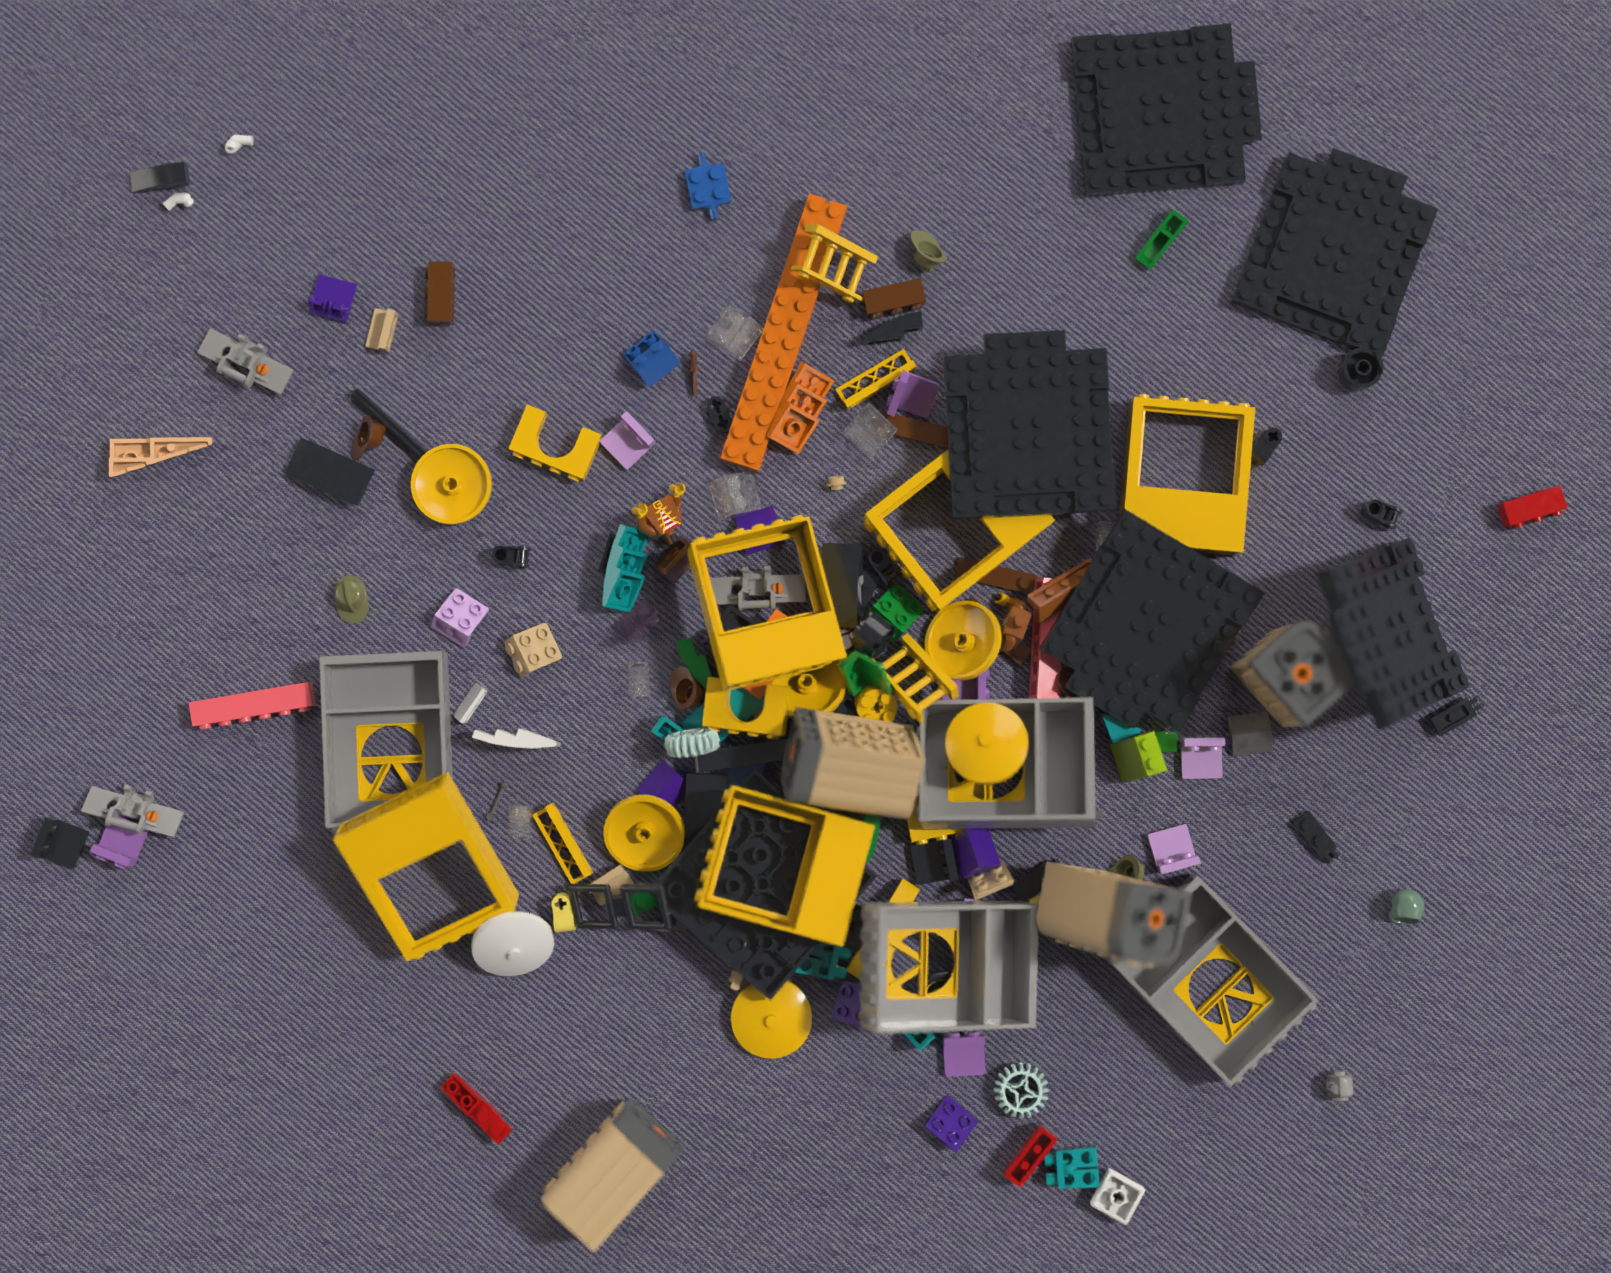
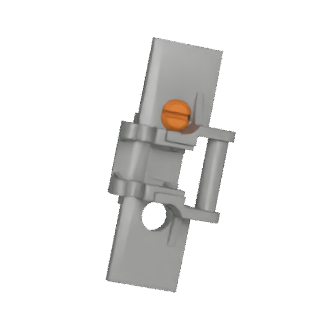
(248, 355)
(759, 583)
(135, 806)

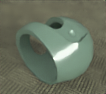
(1406, 907)

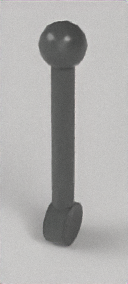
(490, 816)

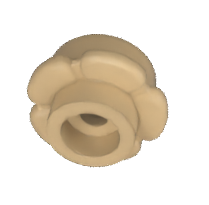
(836, 482)

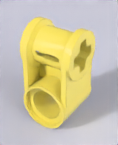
(563, 916)

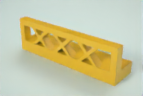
(876, 386)
(569, 840)

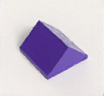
(762, 516)
(664, 784)
(975, 852)

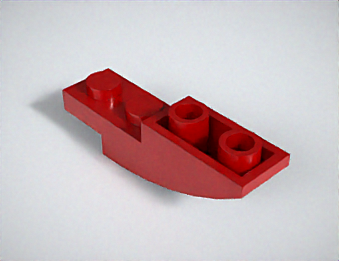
(477, 1107)

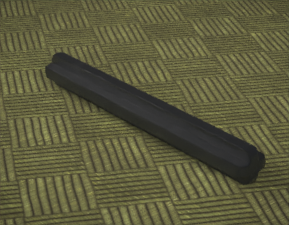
(390, 425)

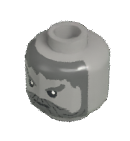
(1339, 1086)

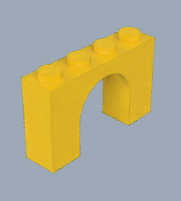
(526, 444)
(770, 722)
(920, 835)

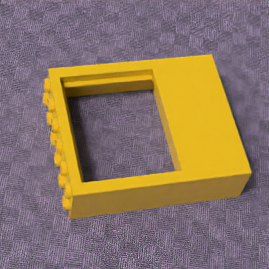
(1195, 518)
(1009, 531)
(776, 646)
(408, 831)
(825, 879)

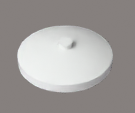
(512, 943)

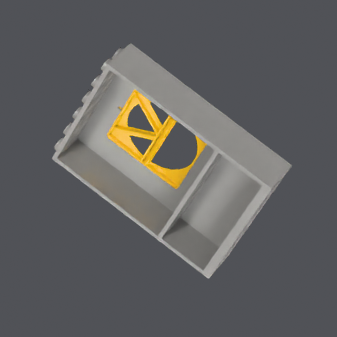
(375, 693)
(1055, 780)
(1218, 933)
(991, 973)

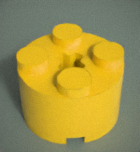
(883, 710)

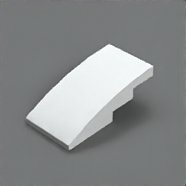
(522, 739)

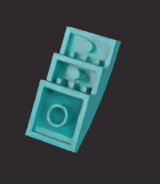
(624, 569)
(741, 704)

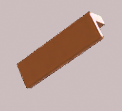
(1055, 594)

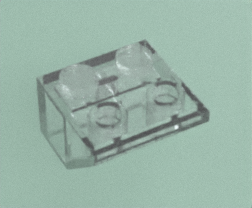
(734, 332)
(870, 431)
(735, 495)

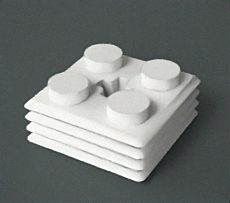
(1121, 1208)

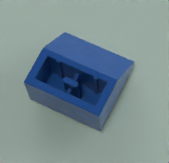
(651, 358)

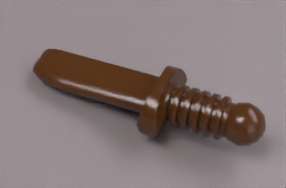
(693, 369)

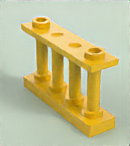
(848, 250)
(933, 674)

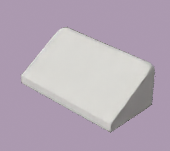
(470, 703)

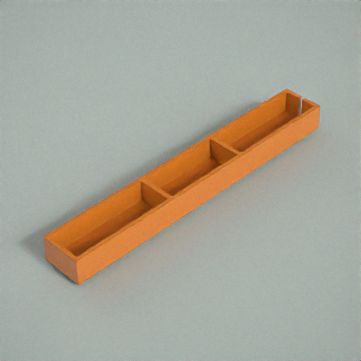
(780, 341)

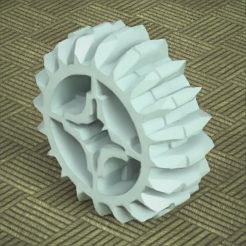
(692, 742)
(1019, 1098)

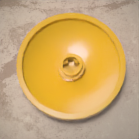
(451, 484)
(963, 639)
(815, 689)
(986, 743)
(644, 833)
(772, 1026)

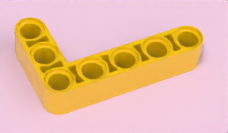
(903, 893)

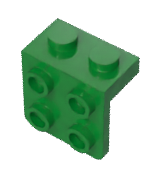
(898, 609)
(860, 670)

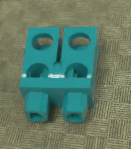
(826, 962)
(1074, 1167)

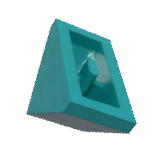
(665, 727)
(1116, 729)
(920, 1039)

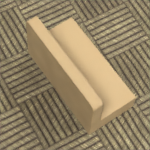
(382, 329)
(615, 879)

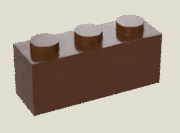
(440, 293)
(894, 298)

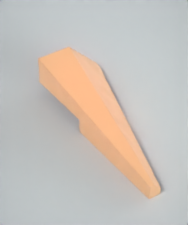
(137, 453)

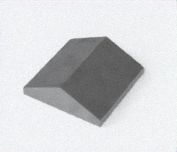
(1250, 733)

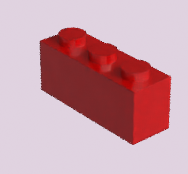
(1532, 507)
(1029, 1155)

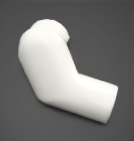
(236, 142)
(178, 198)

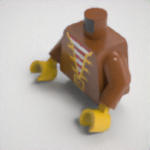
(661, 516)
(1014, 621)

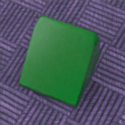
(1167, 741)

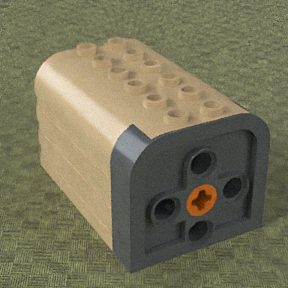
(1295, 673)
(851, 763)
(1112, 914)
(611, 1173)

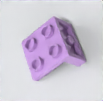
(627, 441)
(459, 617)
(1201, 758)
(1172, 849)

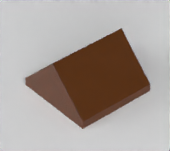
(674, 560)

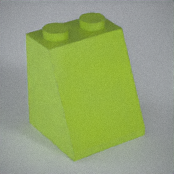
(1138, 757)

